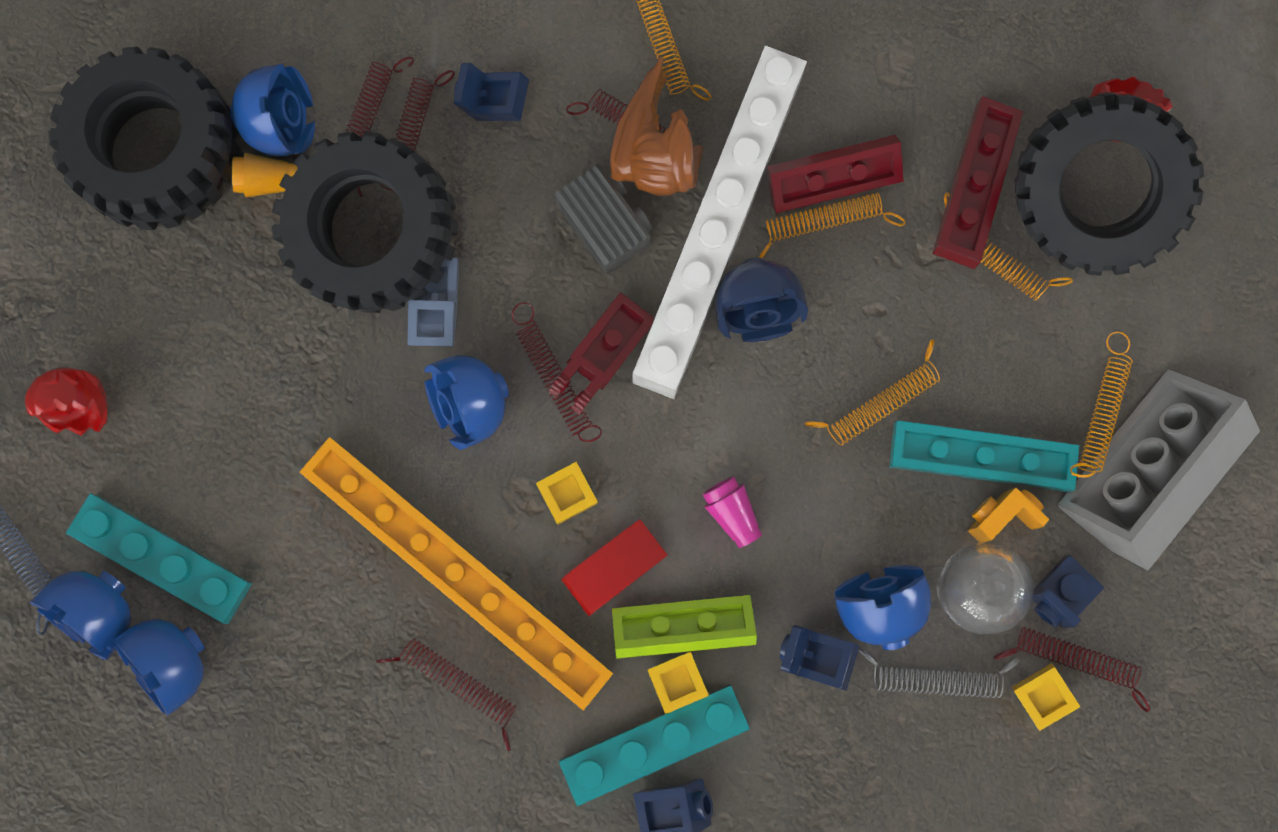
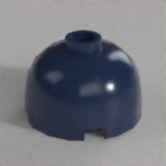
(759, 301)

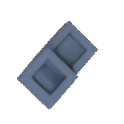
(435, 314)

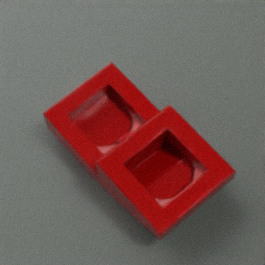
(614, 567)

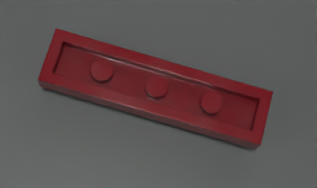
(978, 183)

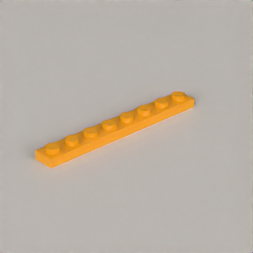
(457, 573)

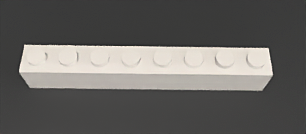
(718, 223)

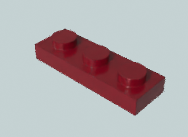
(835, 173)

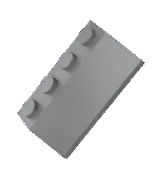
(1161, 467)

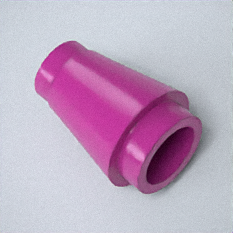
(733, 511)

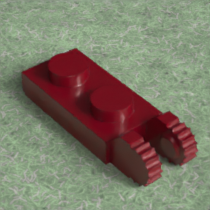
(604, 349)

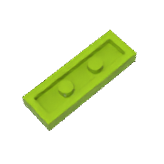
(684, 626)

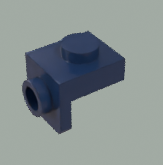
(490, 94)
(818, 657)

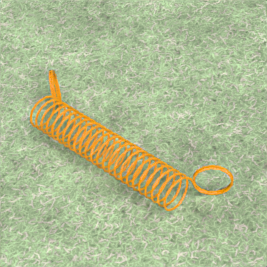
(664, 52)
(832, 218)
(1050, 284)
(927, 356)
(1112, 411)

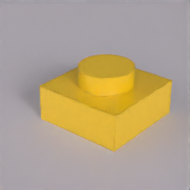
(567, 493)
(677, 682)
(1045, 696)

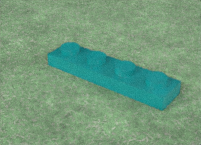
(983, 456)
(159, 558)
(653, 745)

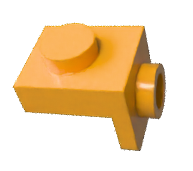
(996, 514)

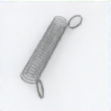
(1003, 670)

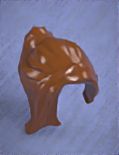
(653, 159)

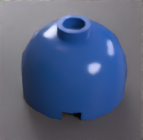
(272, 110)
(467, 398)
(885, 608)
(86, 609)
(163, 661)

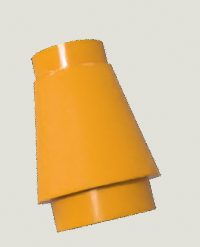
(259, 175)

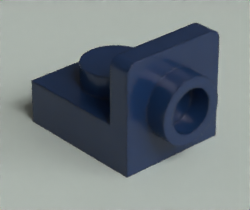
(1065, 593)
(674, 808)

